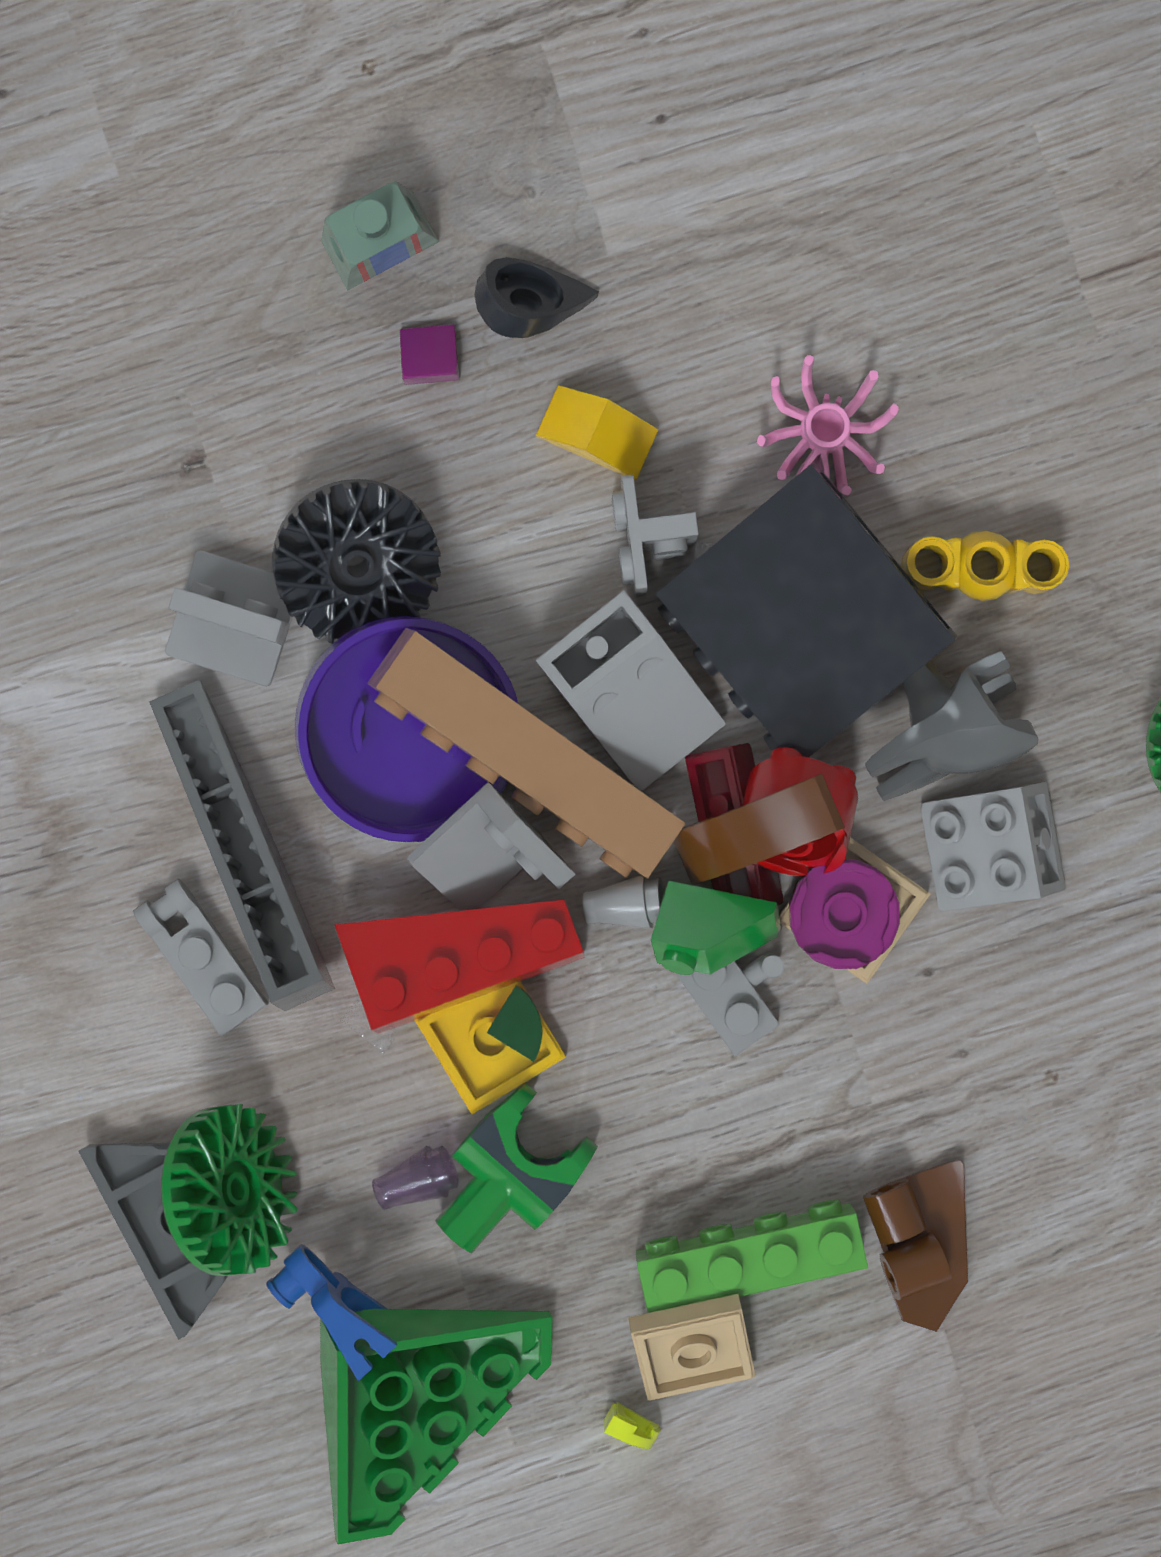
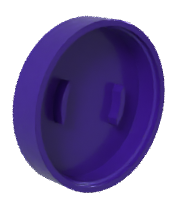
(366, 760)

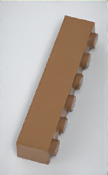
(524, 752)

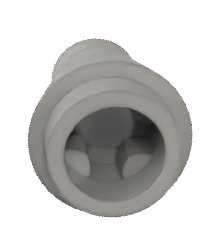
(625, 903)

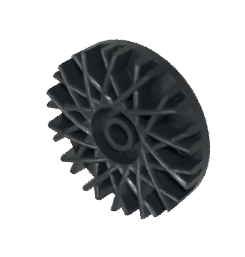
(348, 522)

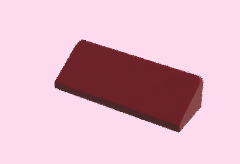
(717, 786)

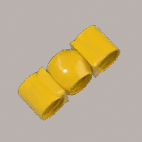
(1010, 559)

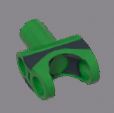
(508, 1175)

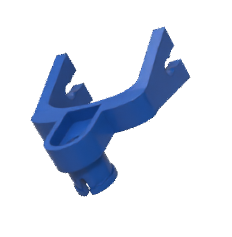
(334, 1302)

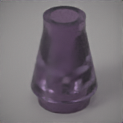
(417, 1179)

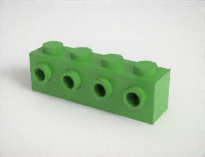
(753, 1257)

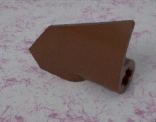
(923, 1241)

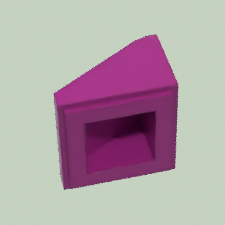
(429, 354)

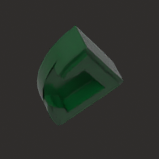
(519, 1024)

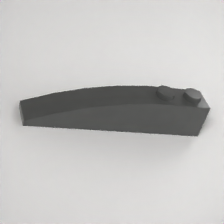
(242, 848)

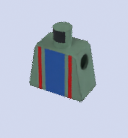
(376, 233)

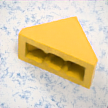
(597, 431)

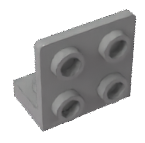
(993, 847)
(484, 850)

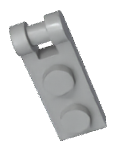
(201, 958)

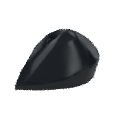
(527, 298)

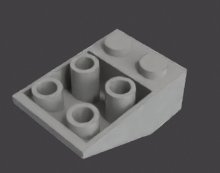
(631, 691)

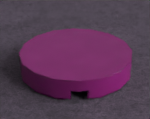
(844, 915)

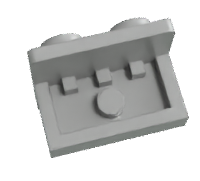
(662, 535)
(229, 619)

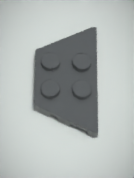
(131, 1188)

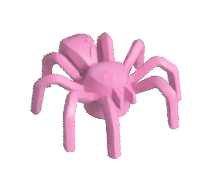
(826, 428)

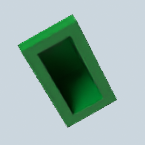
(709, 928)

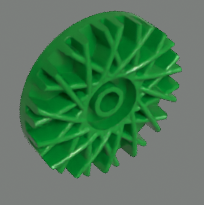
(226, 1190)

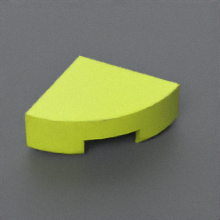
(630, 1427)

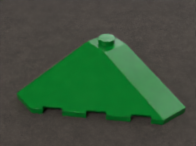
(418, 1404)

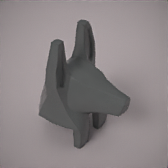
(953, 728)

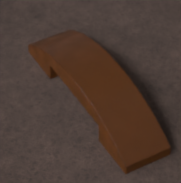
(758, 830)

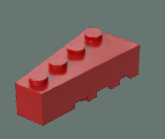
(442, 959)

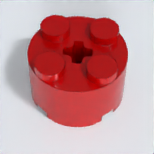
(788, 768)

